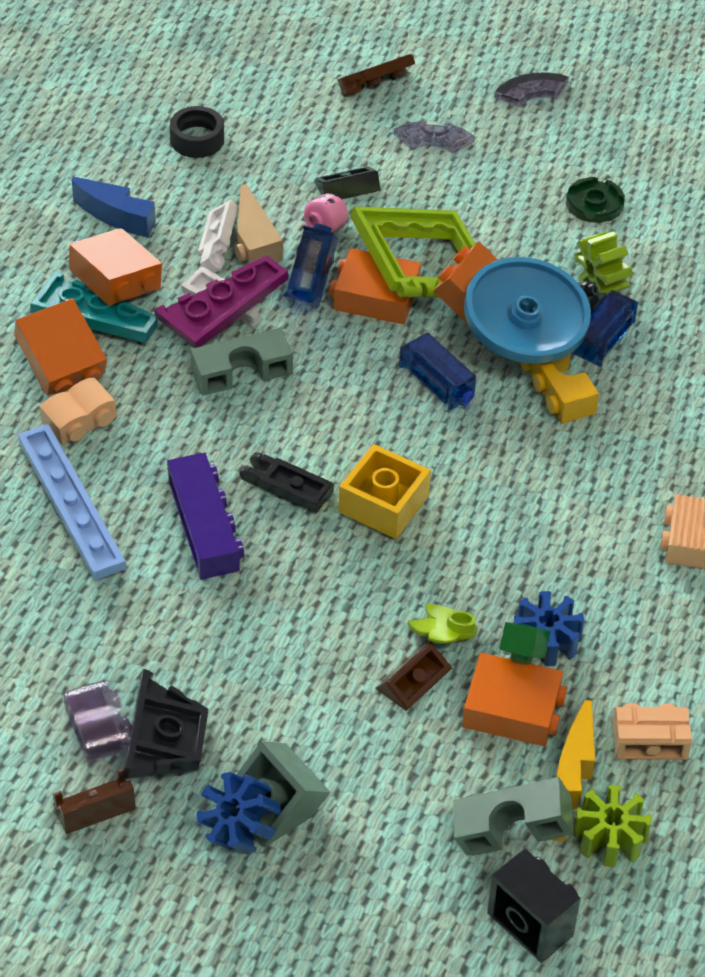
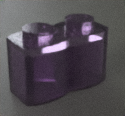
(97, 720)

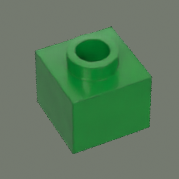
(524, 641)

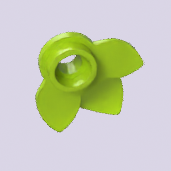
(444, 625)

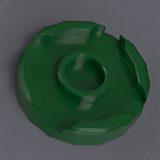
(586, 203)

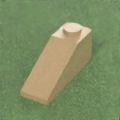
(255, 231)

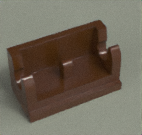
(95, 804)

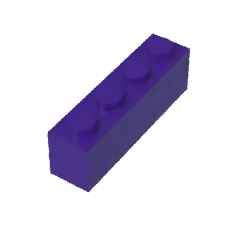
(204, 515)

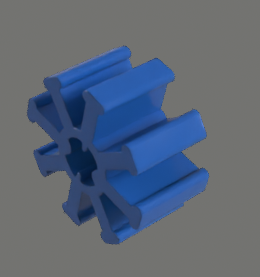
(564, 626)
(238, 812)

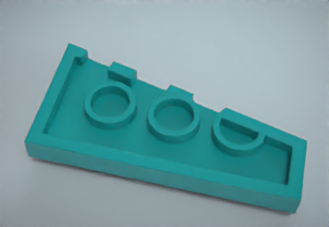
(117, 319)

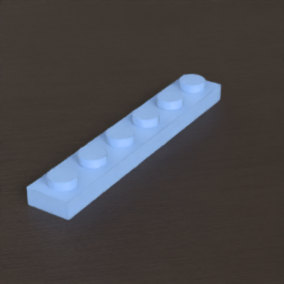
(72, 502)

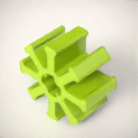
(603, 262)
(612, 825)

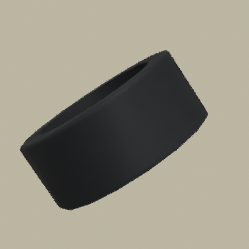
(197, 145)

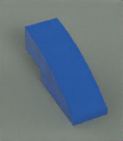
(114, 206)

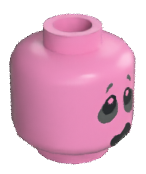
(326, 210)

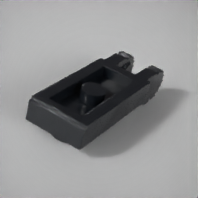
(287, 481)

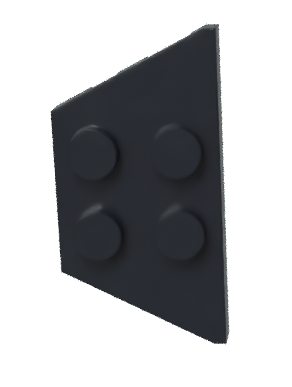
(164, 731)

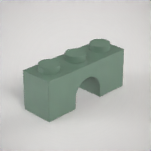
(263, 351)
(485, 816)

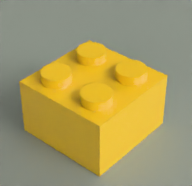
(384, 491)

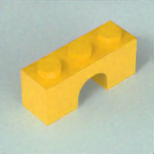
(565, 395)

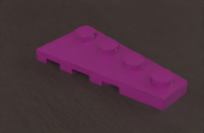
(222, 302)

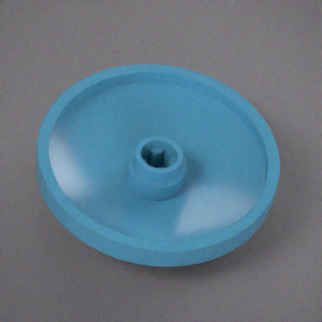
(527, 310)

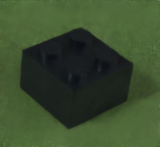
(533, 904)

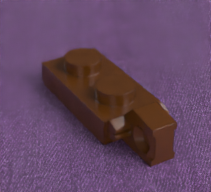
(371, 76)

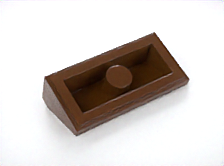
(415, 676)

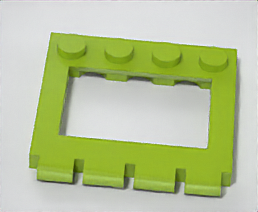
(378, 222)

